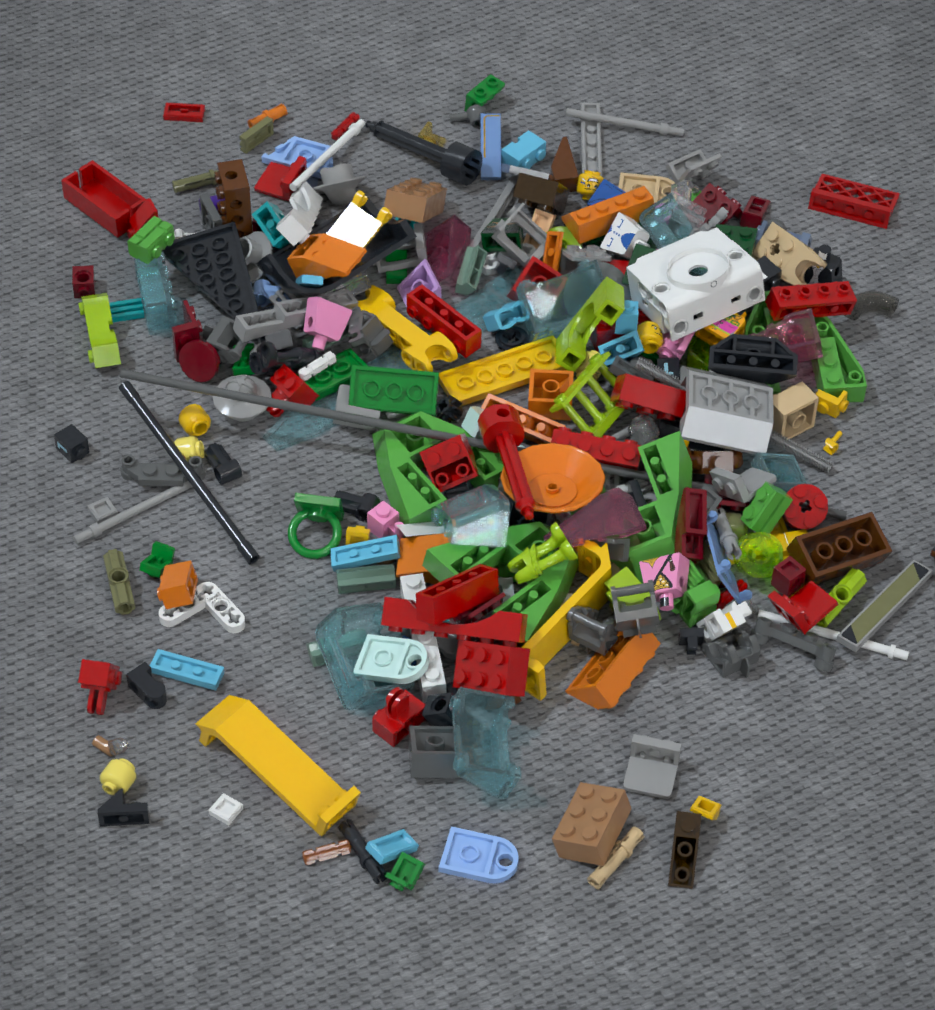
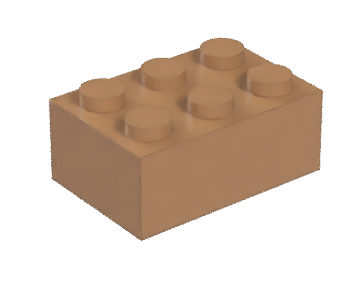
(592, 824)

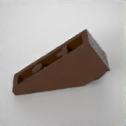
(563, 167)

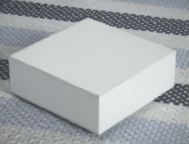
(225, 809)

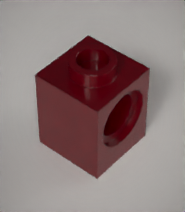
(83, 281)
(788, 576)

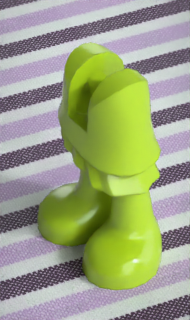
(528, 562)

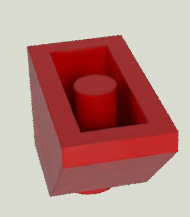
(141, 217)

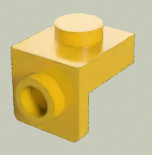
(830, 404)

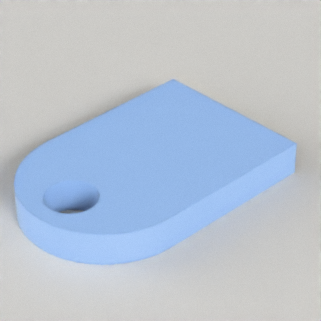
(478, 856)

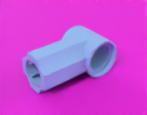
(263, 290)

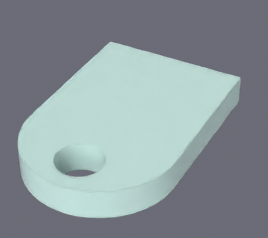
(391, 659)

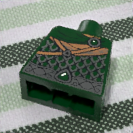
(512, 230)

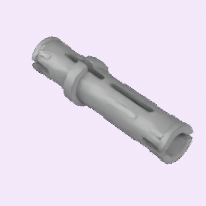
(728, 538)

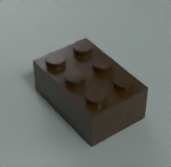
(541, 193)

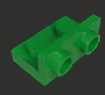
(484, 91)

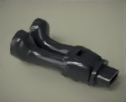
(270, 360)

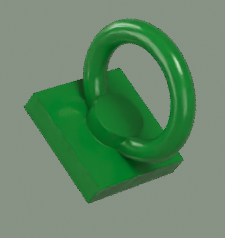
(319, 510)

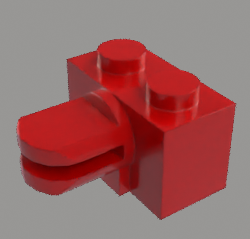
(290, 389)
(99, 679)
(400, 712)

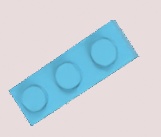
(365, 553)
(187, 669)

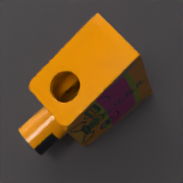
(721, 329)

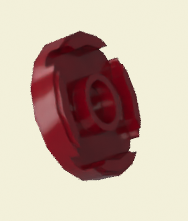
(199, 360)

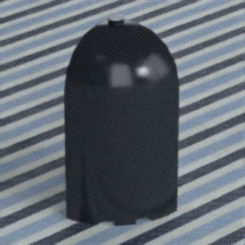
(387, 240)

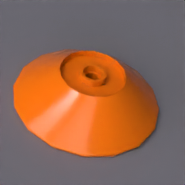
(559, 477)

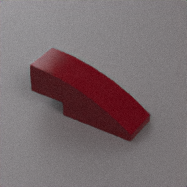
(691, 524)

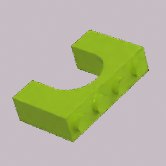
(605, 305)

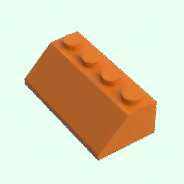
(597, 218)
(610, 675)

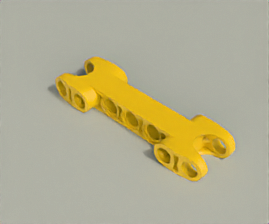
(416, 345)

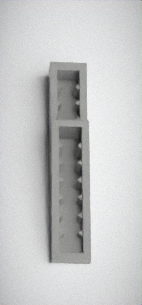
(284, 315)

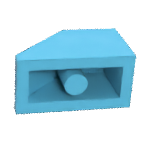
(628, 319)
(624, 347)

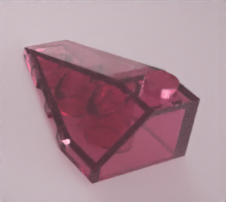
(447, 246)
(798, 333)
(603, 517)

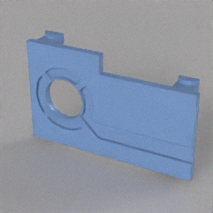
(722, 563)

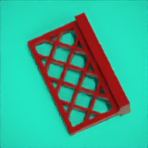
(846, 206)

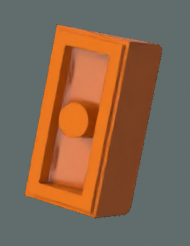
(553, 249)

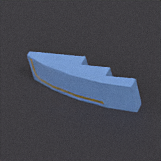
(491, 146)

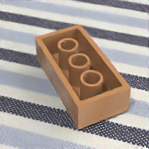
(415, 200)

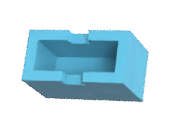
(525, 152)

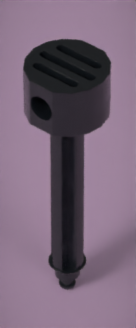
(456, 162)

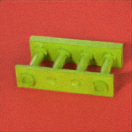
(603, 420)

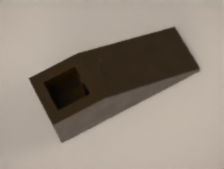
(684, 849)

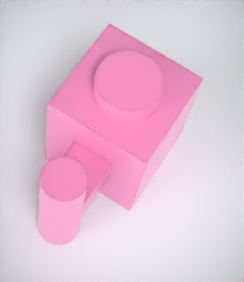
(674, 349)
(383, 521)

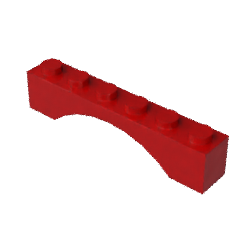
(500, 626)

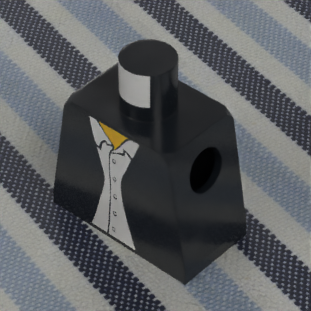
(832, 271)

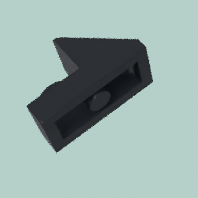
(116, 812)

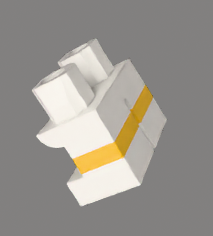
(724, 621)

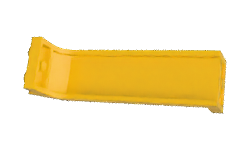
(554, 634)
(278, 762)

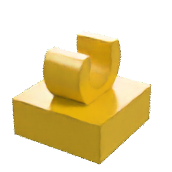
(357, 534)

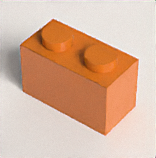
(177, 585)

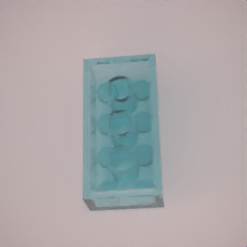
(155, 295)

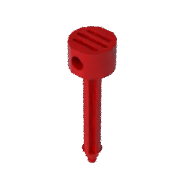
(502, 434)

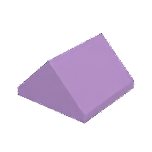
(420, 275)

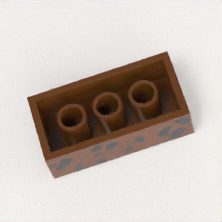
(839, 548)

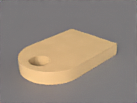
(654, 184)

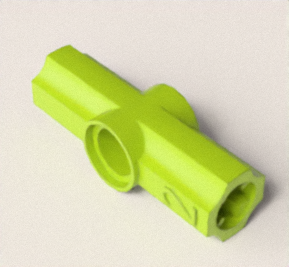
(846, 590)

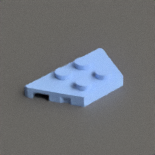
(294, 147)

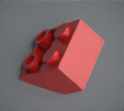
(450, 462)

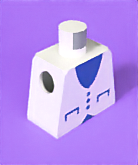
(623, 236)

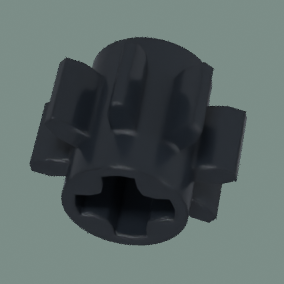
(449, 409)

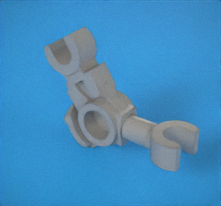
(717, 219)

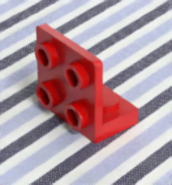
(278, 177)
(804, 607)

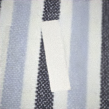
(417, 529)

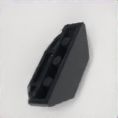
(753, 359)

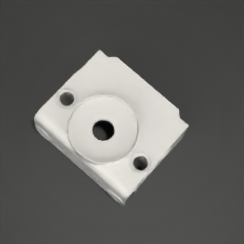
(677, 296)

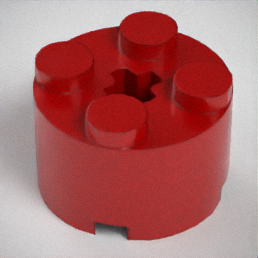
(816, 502)

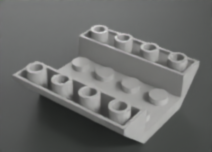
(726, 411)

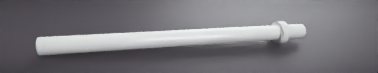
(354, 129)
(891, 650)

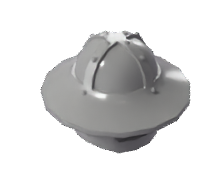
(339, 183)
(255, 247)
(237, 409)

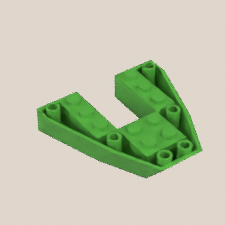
(835, 370)
(401, 463)
(669, 473)
(537, 599)

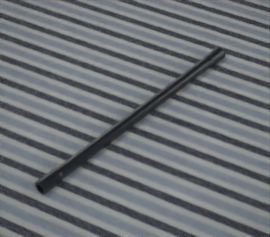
(242, 544)

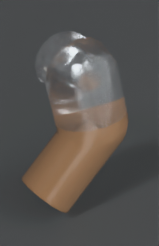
(111, 747)

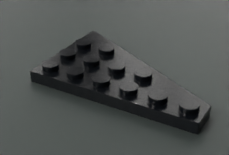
(216, 266)

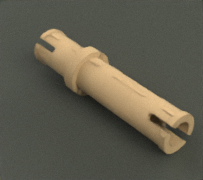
(622, 850)

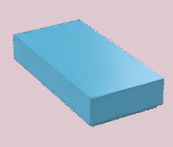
(310, 281)
(390, 846)

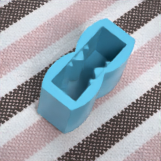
(503, 317)

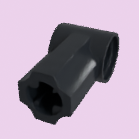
(223, 466)
(358, 504)

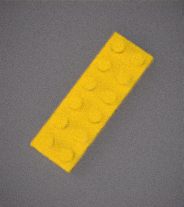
(499, 371)

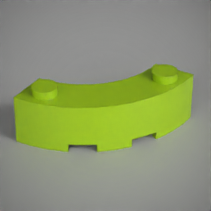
(102, 339)

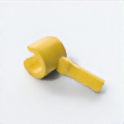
(831, 445)

